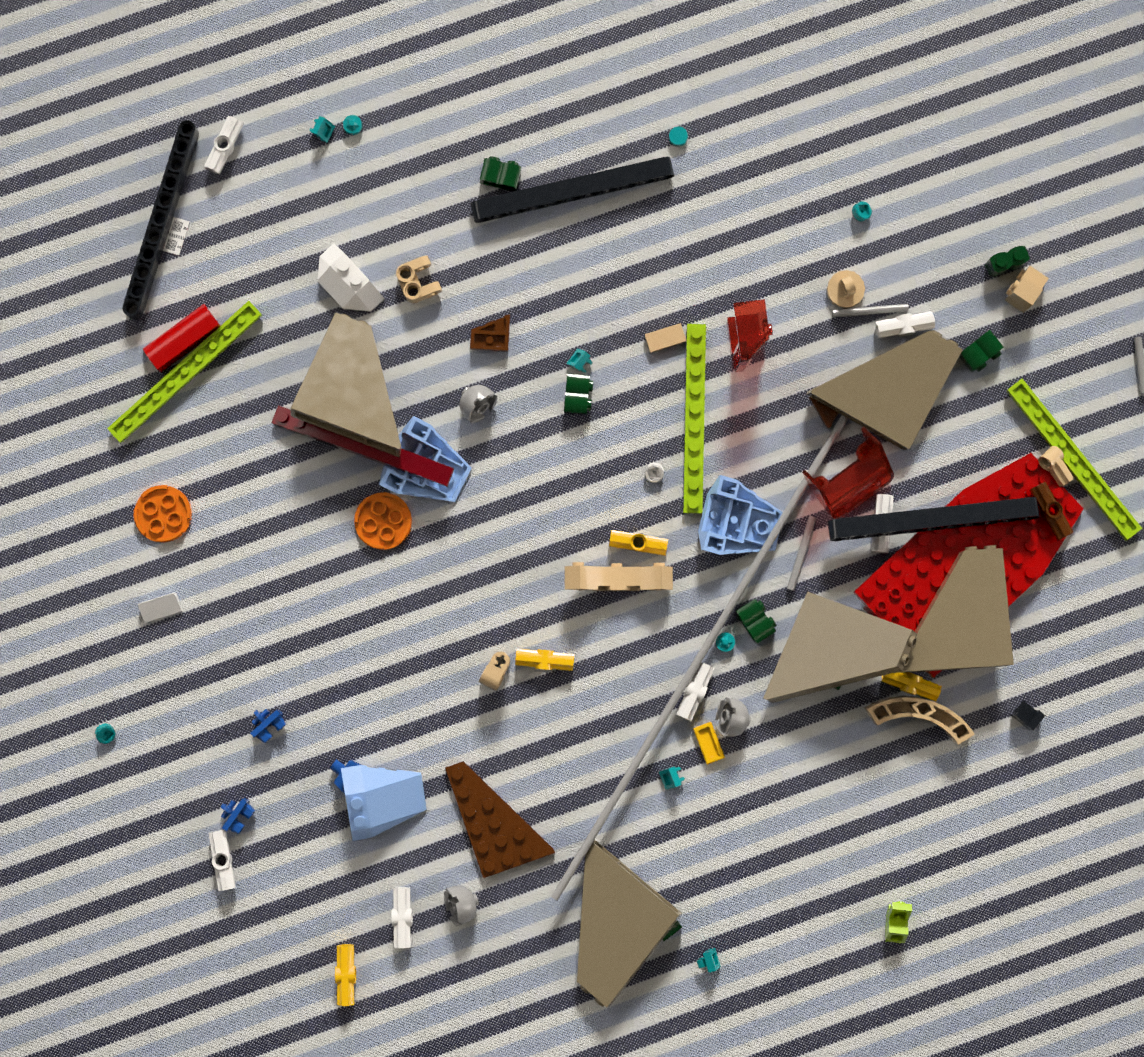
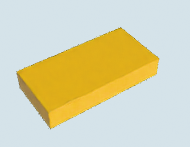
(708, 743)

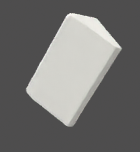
(160, 607)

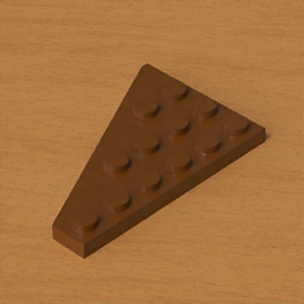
(495, 830)

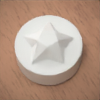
(654, 472)

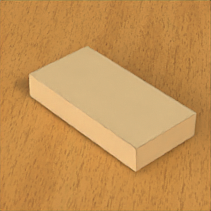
(665, 338)

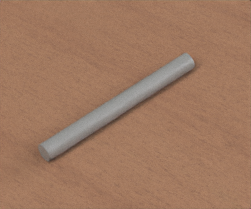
(870, 310)
(801, 553)

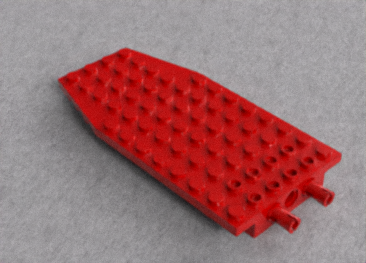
(913, 574)

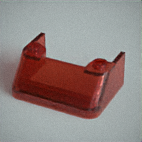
(748, 332)
(855, 482)

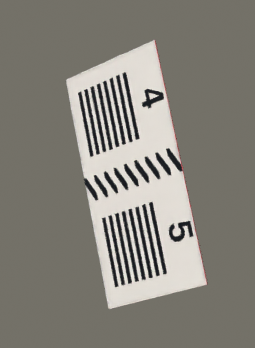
(176, 236)

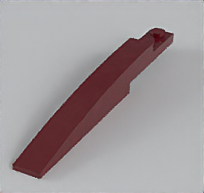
(406, 462)

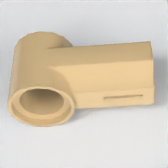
(1053, 462)

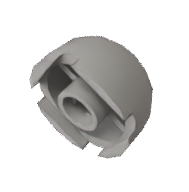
(476, 401)
(732, 718)
(461, 904)

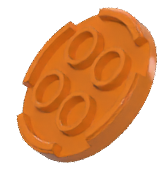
(162, 513)
(383, 521)

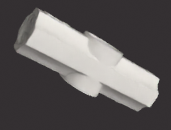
(228, 134)
(905, 325)
(884, 504)
(695, 691)
(224, 873)
(402, 917)

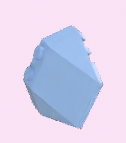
(425, 441)
(735, 519)
(380, 798)

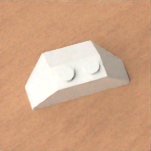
(346, 282)

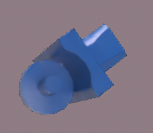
(261, 731)
(242, 808)

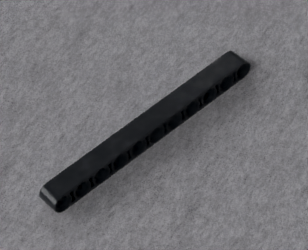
(572, 189)
(159, 210)
(933, 519)

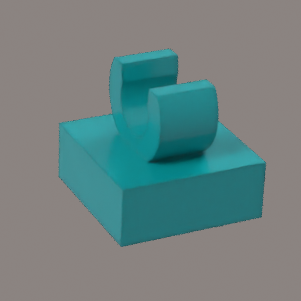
(322, 129)
(578, 360)
(670, 777)
(709, 960)

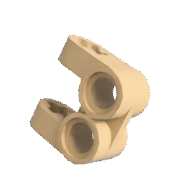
(412, 282)
(492, 675)

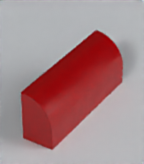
(181, 338)

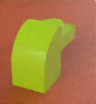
(897, 922)

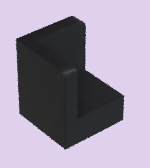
(1028, 716)

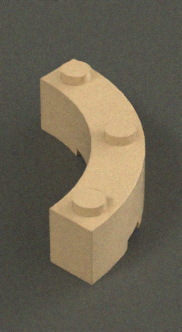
(618, 577)
(920, 708)

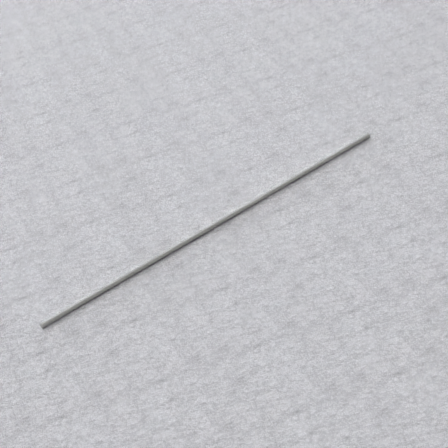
(697, 661)

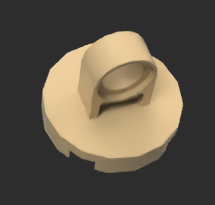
(845, 289)

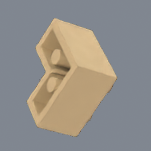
(1026, 289)

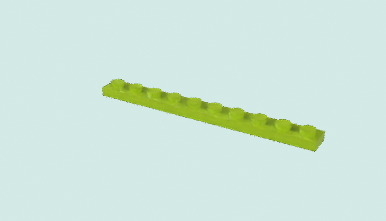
(184, 372)
(694, 419)
(1074, 459)

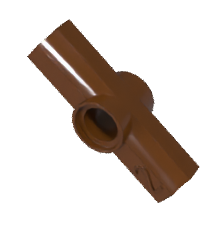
(1058, 522)

